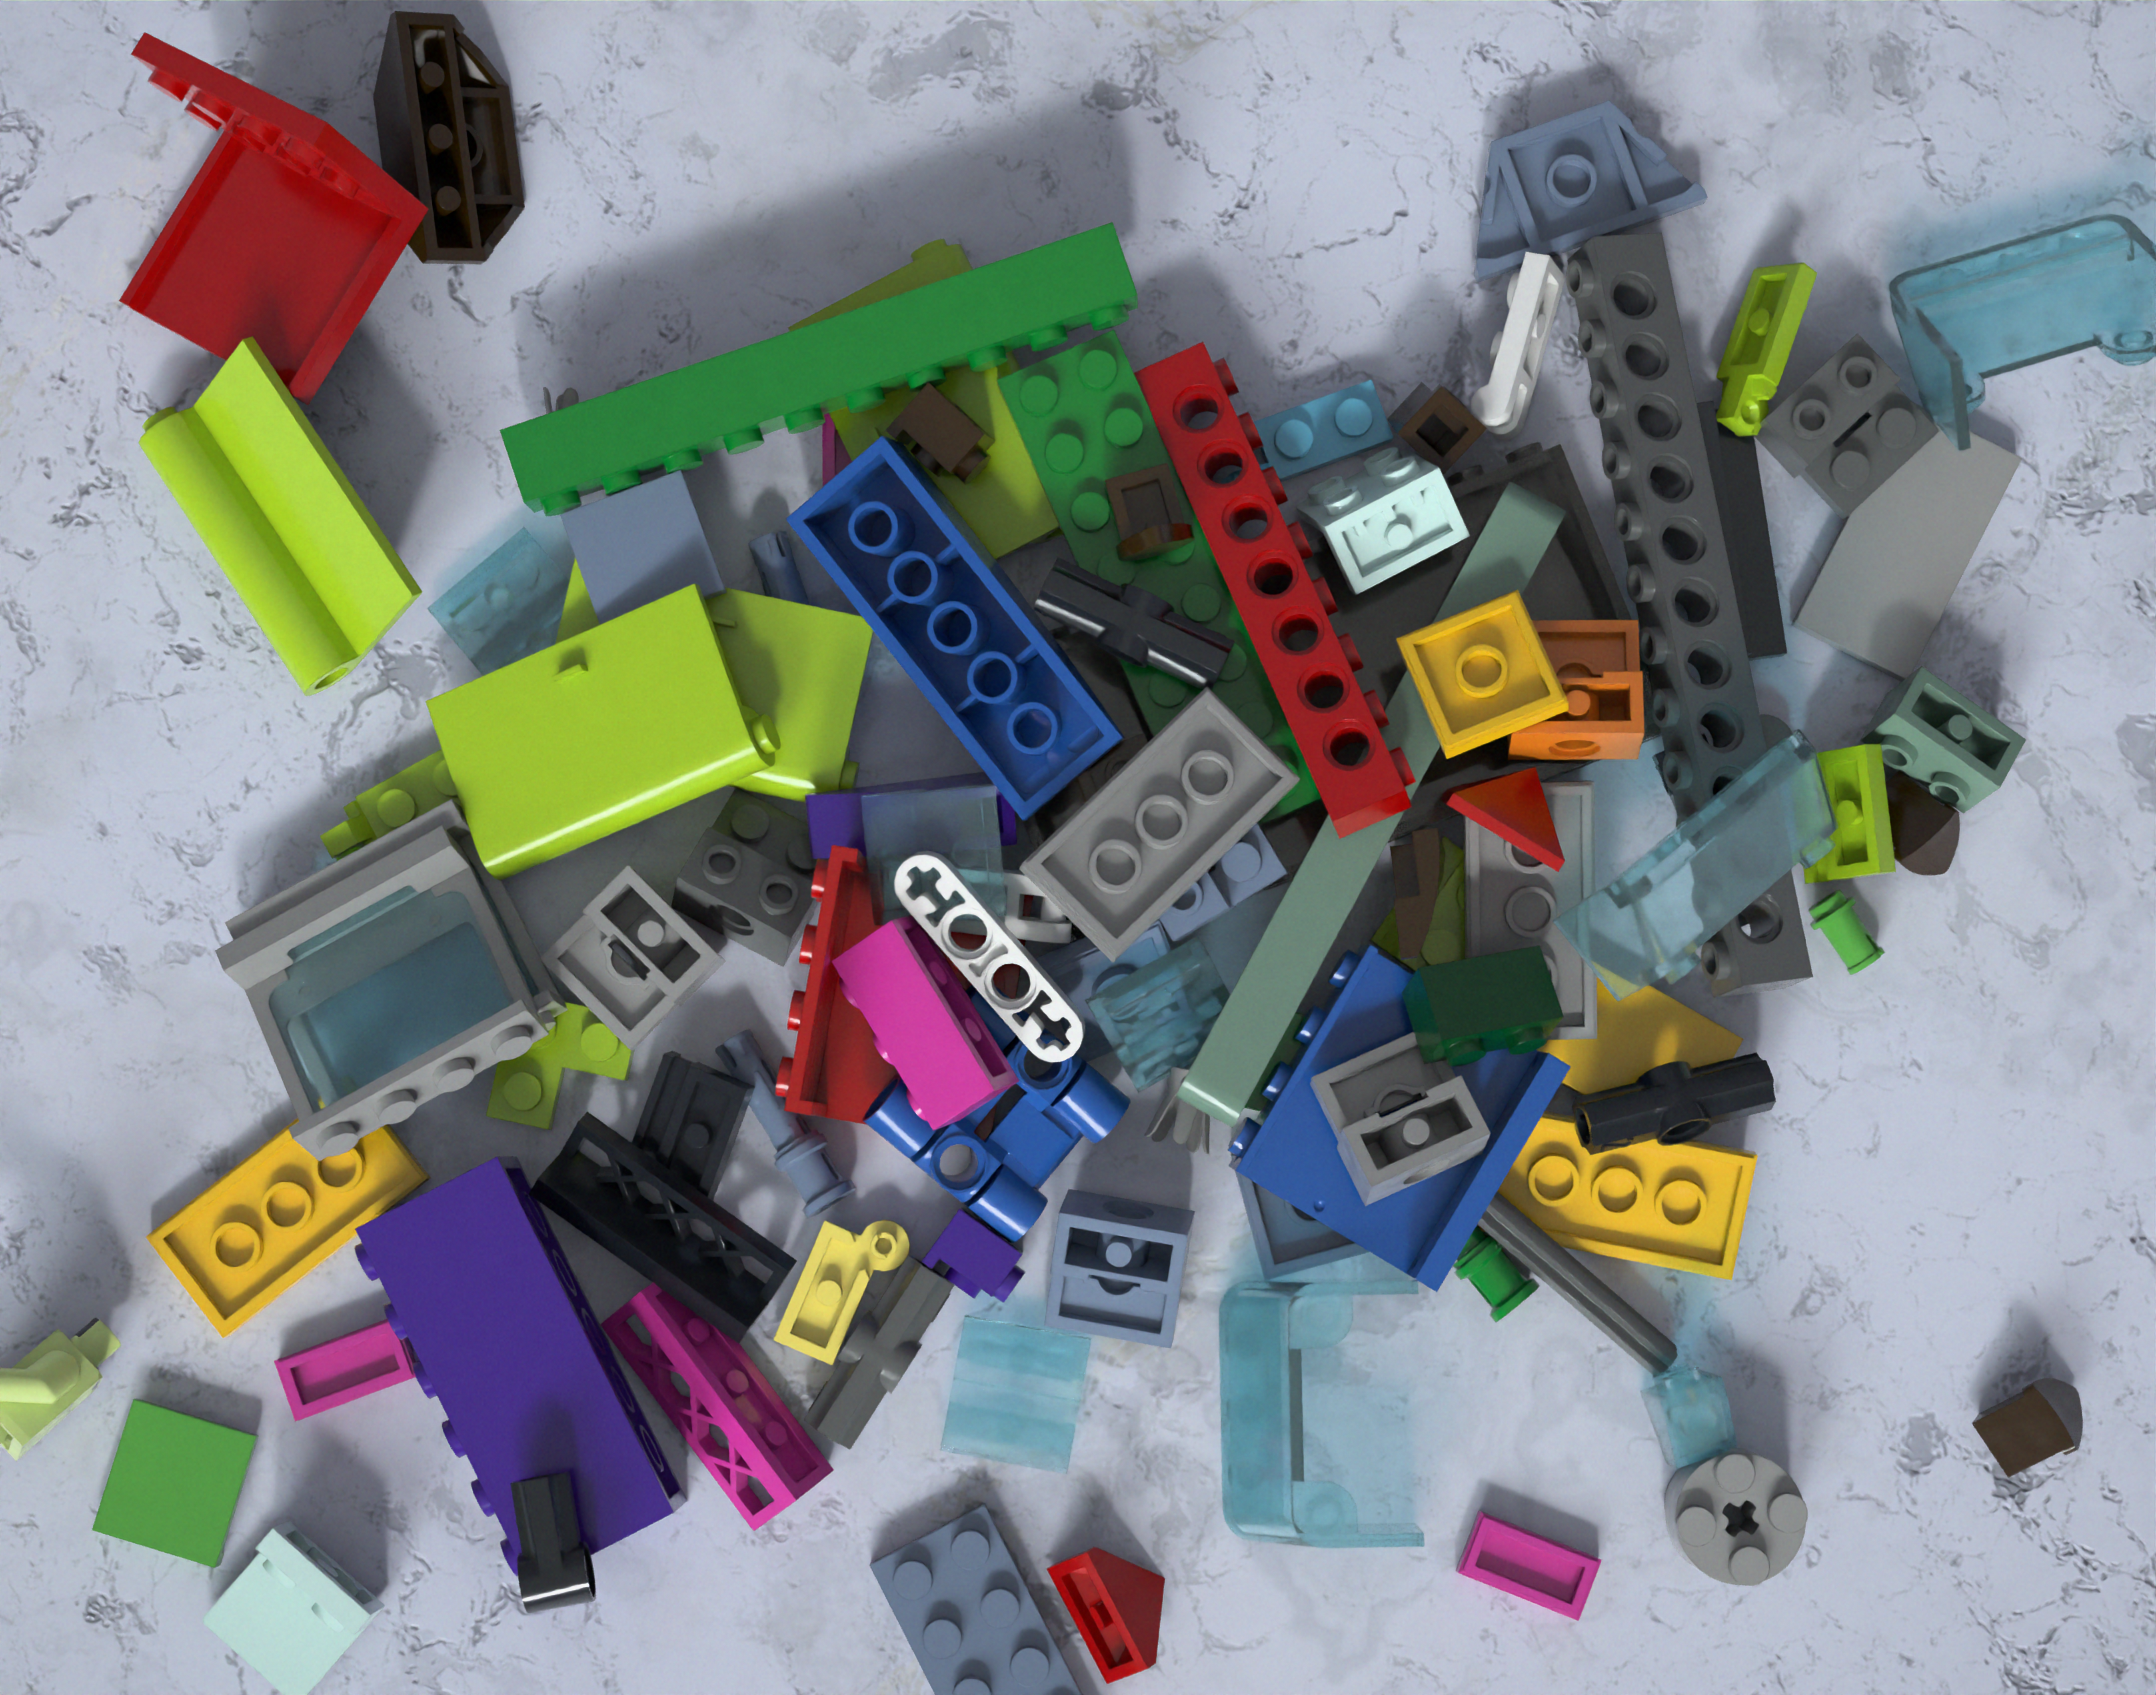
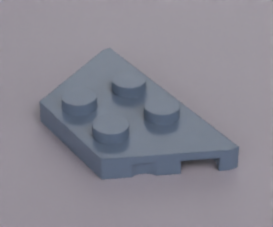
(1570, 183)

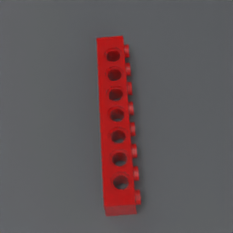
(1352, 794)

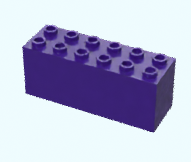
(516, 1354)

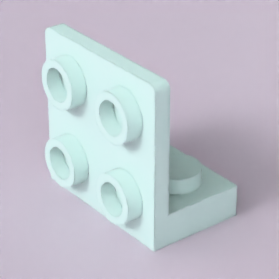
(1384, 516)
(292, 1611)

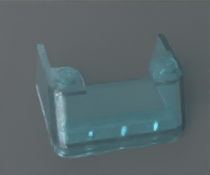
(2022, 307)
(1705, 871)
(1262, 1413)

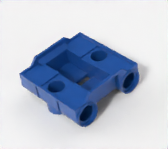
(1025, 1145)

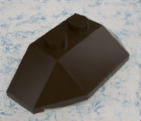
(447, 137)

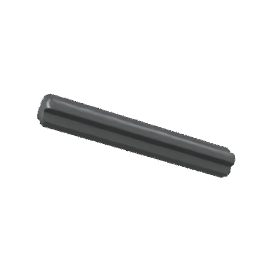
(1578, 1285)

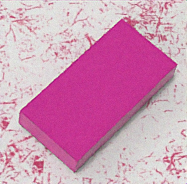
(345, 1369)
(1528, 1565)

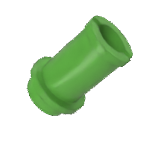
(1845, 931)

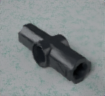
(1133, 625)
(1673, 1103)

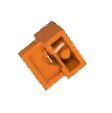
(1604, 691)

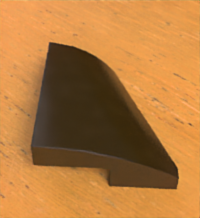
(1417, 880)

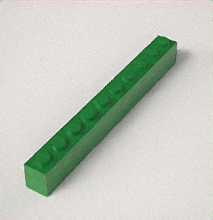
(821, 370)

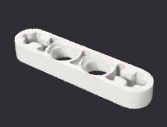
(981, 963)

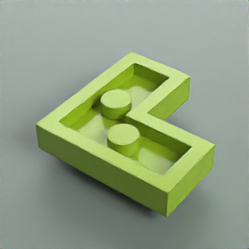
(530, 1085)

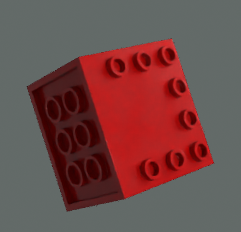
(274, 233)
(835, 1059)

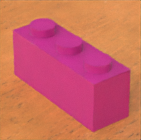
(924, 1022)

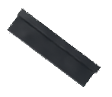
(1745, 534)
(658, 1236)

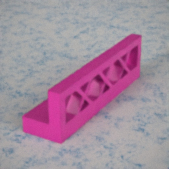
(723, 1392)

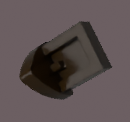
(1147, 514)
(1921, 827)
(2032, 1425)

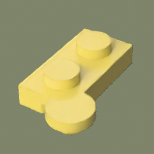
(835, 1285)

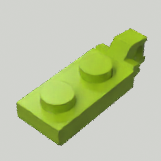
(1761, 344)
(392, 805)

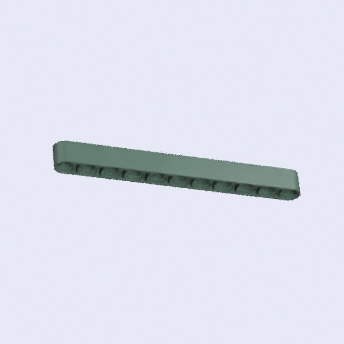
(1339, 868)

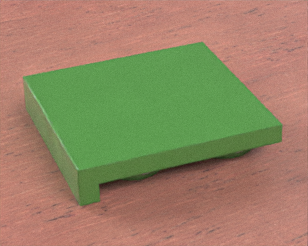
(175, 1483)

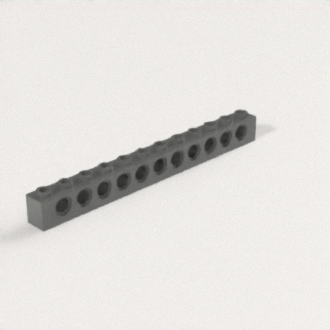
(1700, 578)

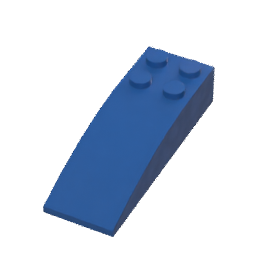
(956, 624)

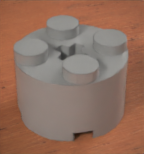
(1771, 1509)

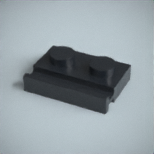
(692, 1120)

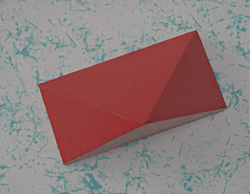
(1513, 810)
(1113, 1608)

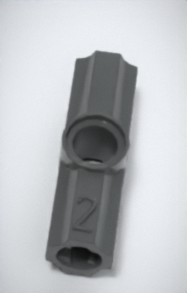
(879, 1352)

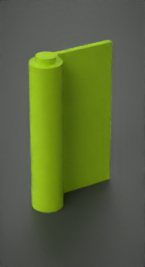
(1006, 499)
(281, 520)
(786, 663)
(598, 734)

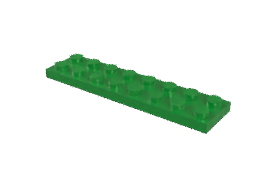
(1089, 424)

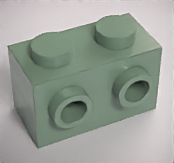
(1943, 740)

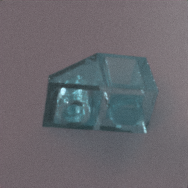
(1689, 1414)

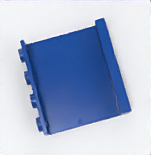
(1296, 1151)

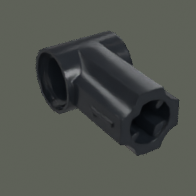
(554, 1562)

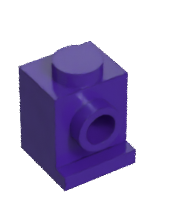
(976, 1257)

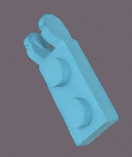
(1322, 432)

